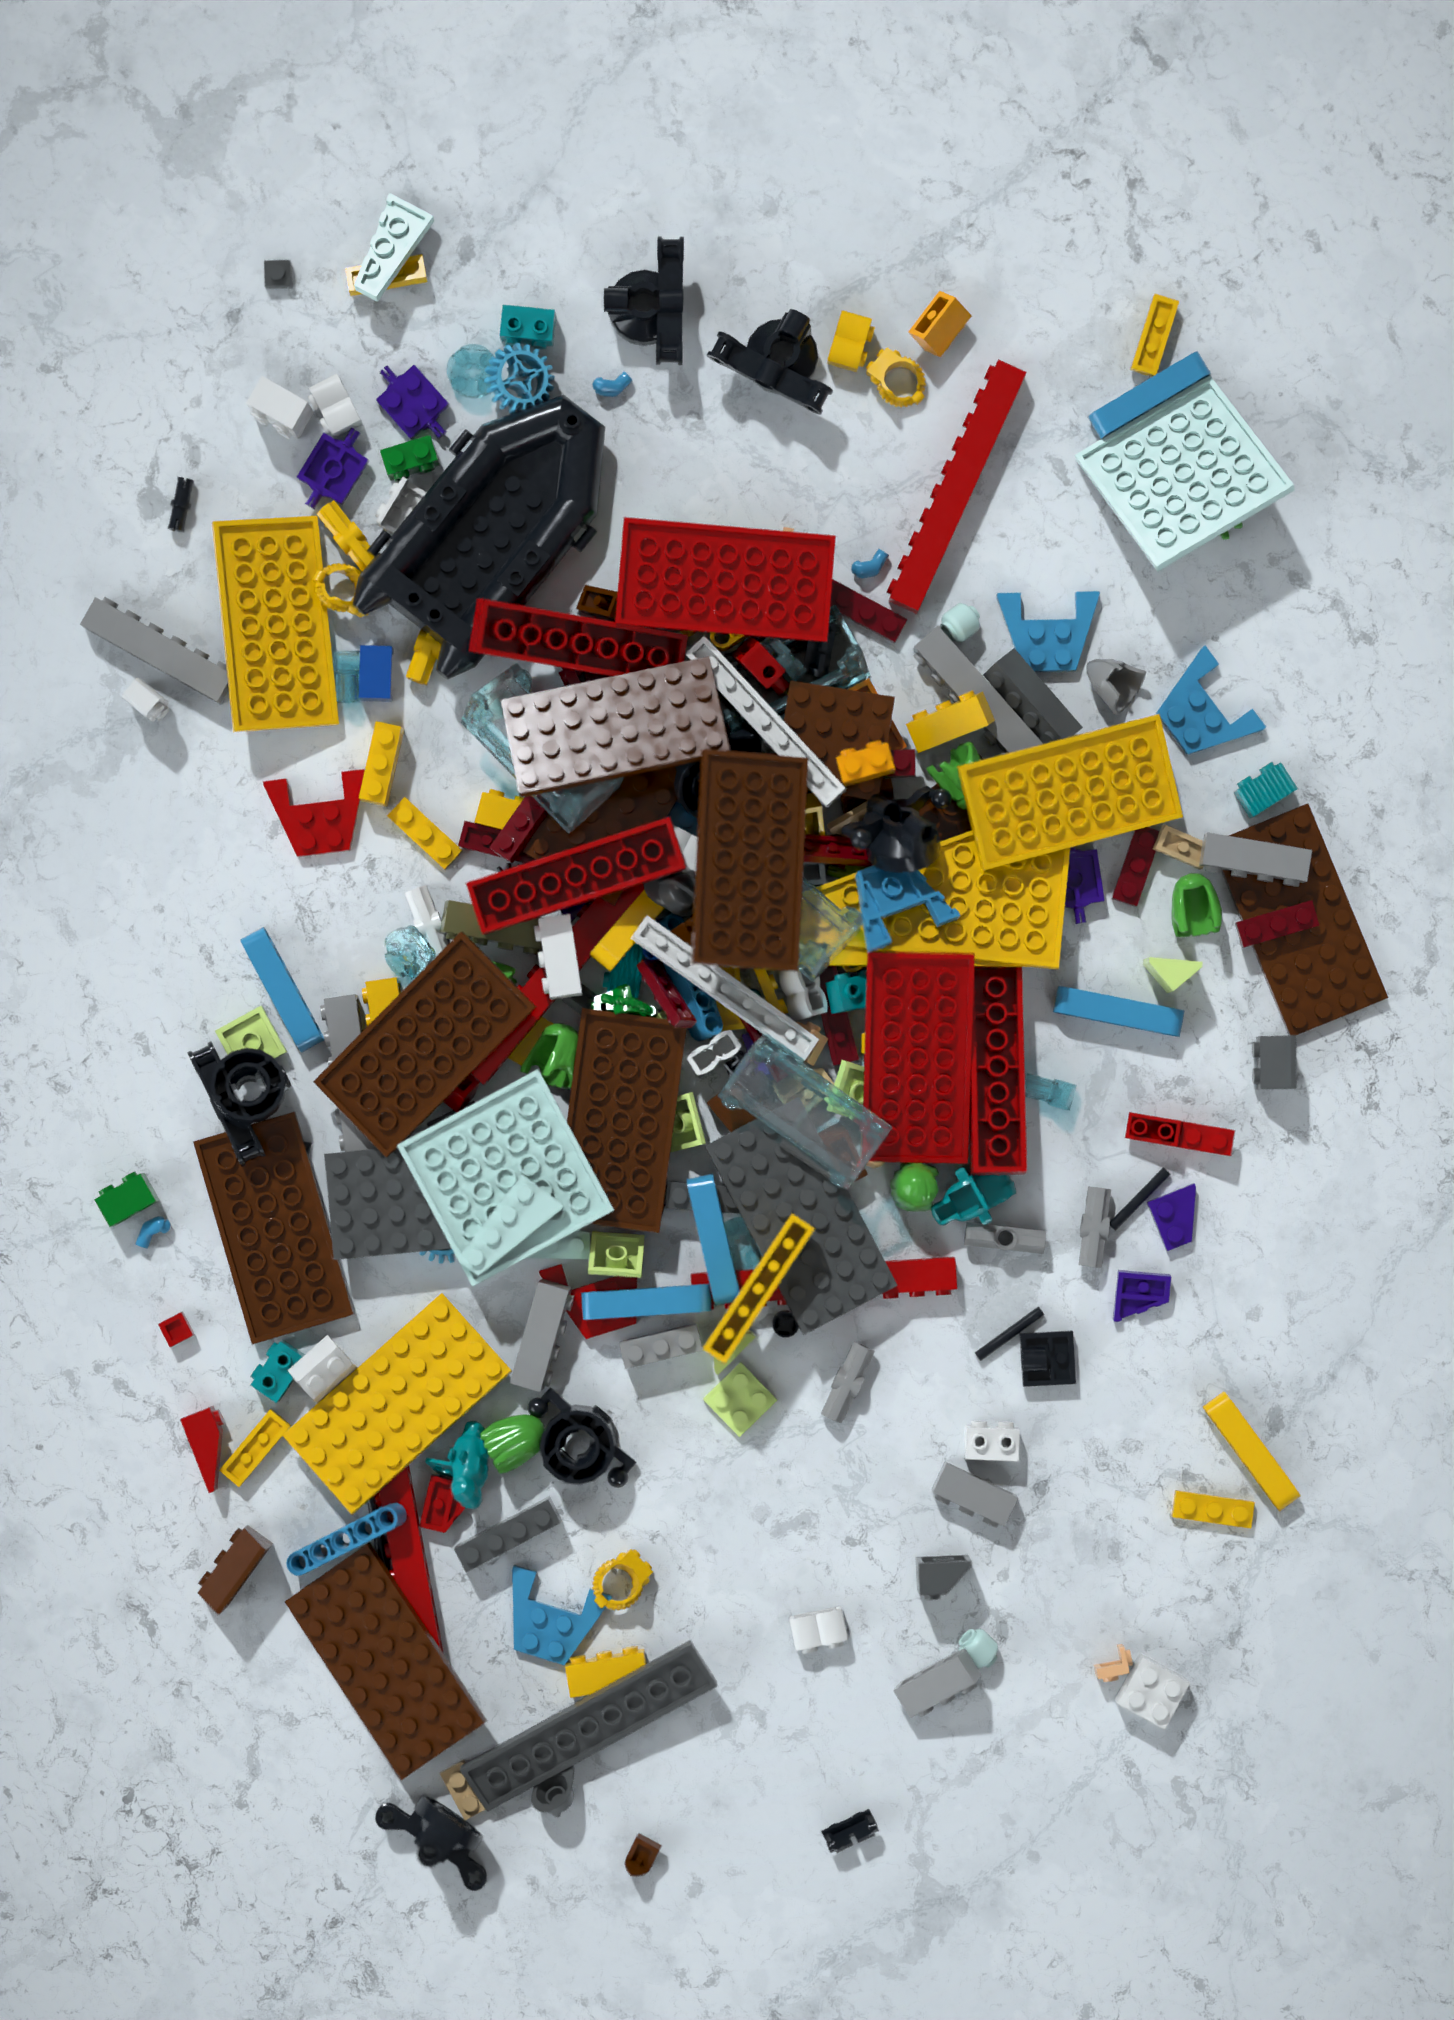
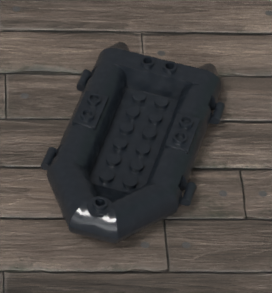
(490, 525)

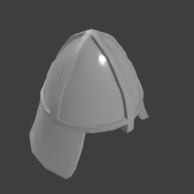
(1115, 682)

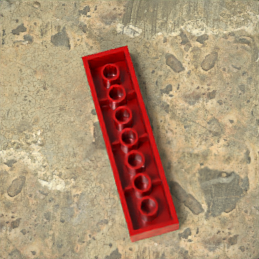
(571, 640)
(576, 876)
(998, 1073)

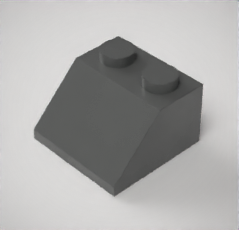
(1275, 1062)
(939, 1574)

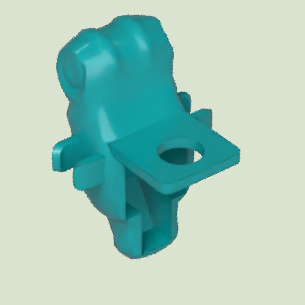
(972, 1197)
(467, 1466)

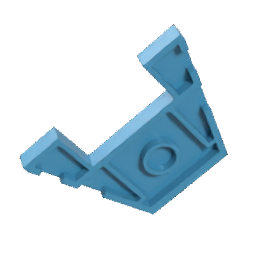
(1049, 643)
(1194, 716)
(890, 893)
(546, 1629)

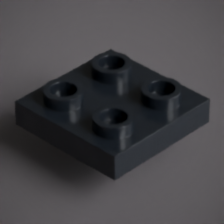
(1047, 1358)

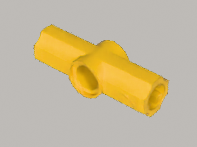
(346, 534)
(424, 658)

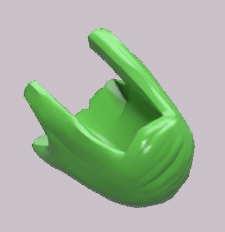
(949, 778)
(1195, 907)
(554, 1055)
(914, 1186)
(513, 1441)

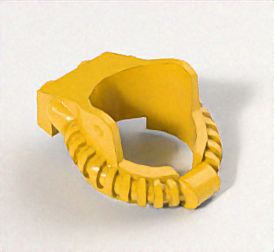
(883, 364)
(334, 602)
(637, 1570)

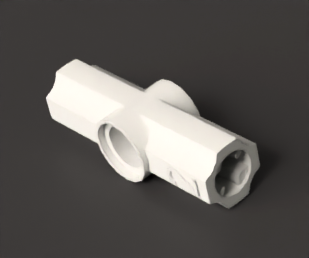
(426, 918)

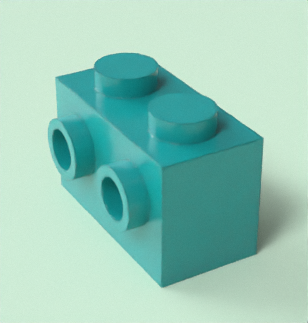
(527, 326)
(847, 992)
(274, 1377)

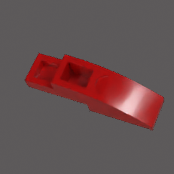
(1180, 1134)

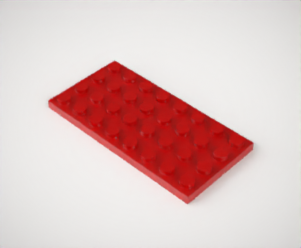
(725, 579)
(919, 1053)

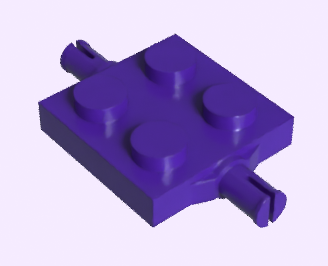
(412, 402)
(332, 468)
(1083, 882)

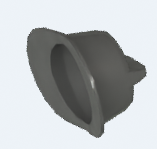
(673, 893)
(555, 1793)

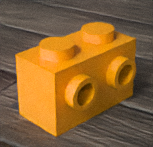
(939, 323)
(865, 764)

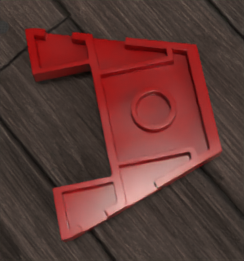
(320, 825)
(592, 1327)

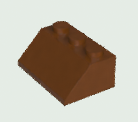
(233, 1568)

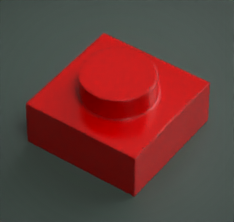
(176, 1329)

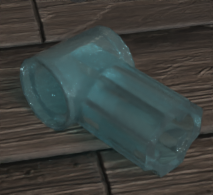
(346, 668)
(1055, 1092)

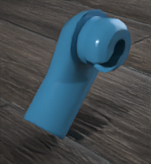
(609, 387)
(870, 568)
(150, 1228)

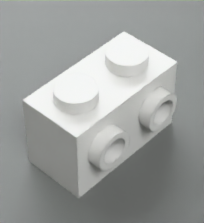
(991, 1442)

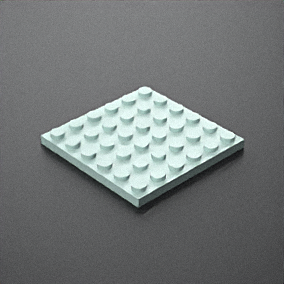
(1184, 473)
(484, 1149)

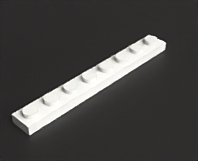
(767, 721)
(725, 989)

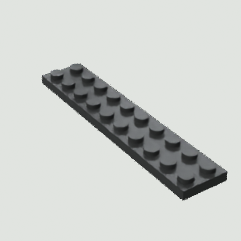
(588, 1726)

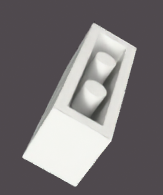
(558, 957)

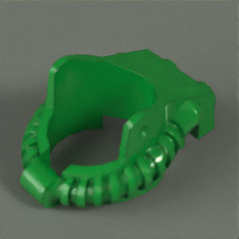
(621, 1001)

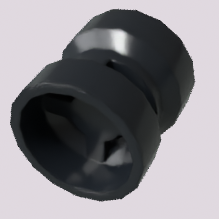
(784, 1327)

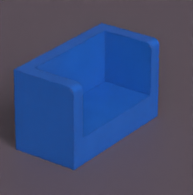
(375, 673)

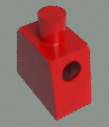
(754, 659)

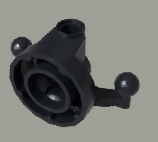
(896, 833)
(599, 1453)

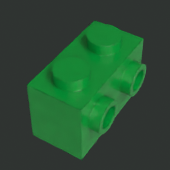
(410, 458)
(126, 1199)

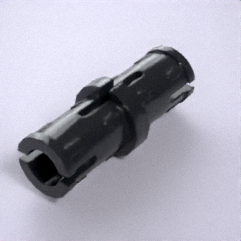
(180, 504)

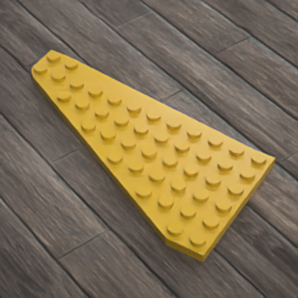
(1006, 912)

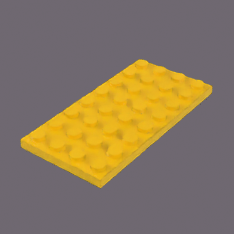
(274, 624)
(1070, 792)
(397, 1403)

